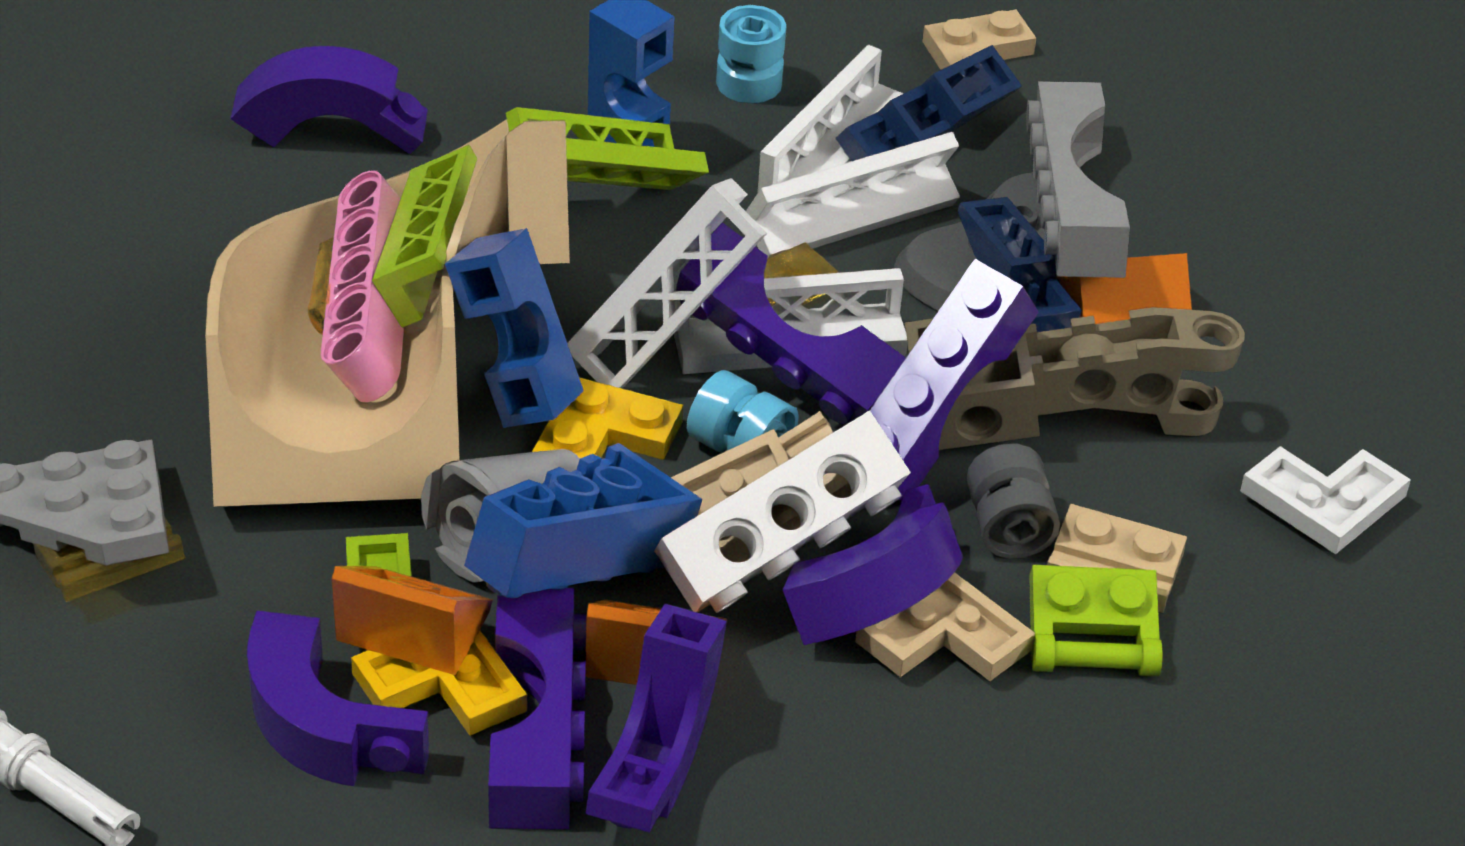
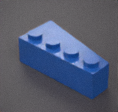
(578, 525)

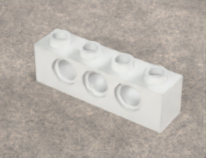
(855, 451)

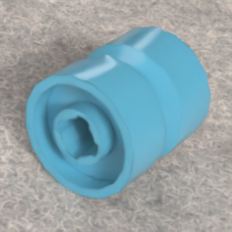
(751, 54)
(732, 412)

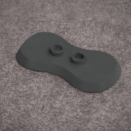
(942, 255)

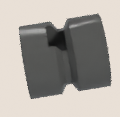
(1013, 501)

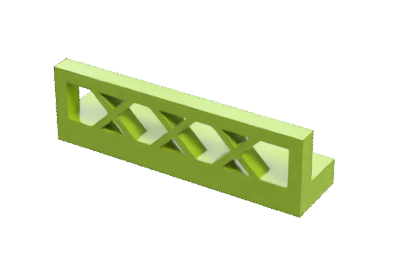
(620, 162)
(422, 233)

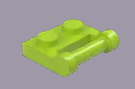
(1095, 603)

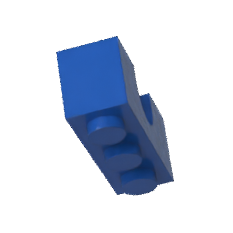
(624, 47)
(534, 365)

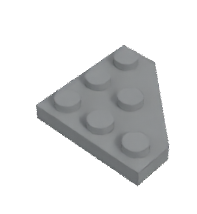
(89, 500)

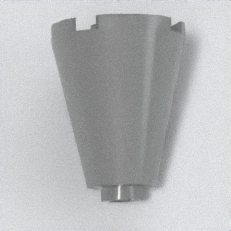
(457, 489)

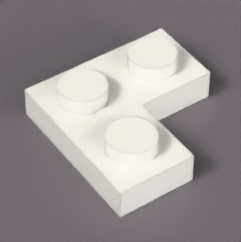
(1323, 507)

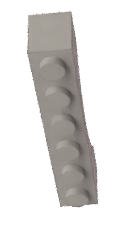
(1081, 221)

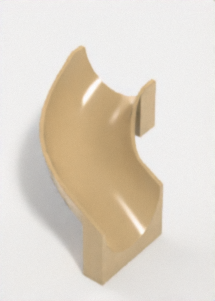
(277, 410)

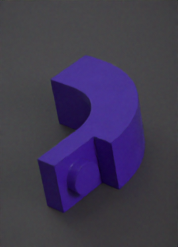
(328, 82)
(878, 576)
(664, 720)
(312, 724)

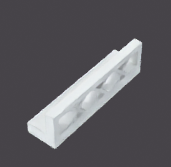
(809, 139)
(856, 196)
(656, 273)
(705, 347)

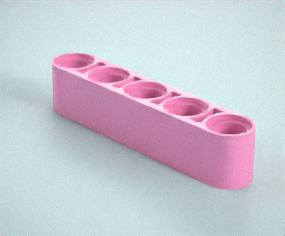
(360, 331)

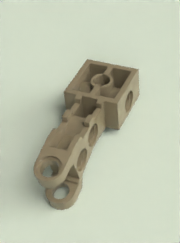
(1102, 366)

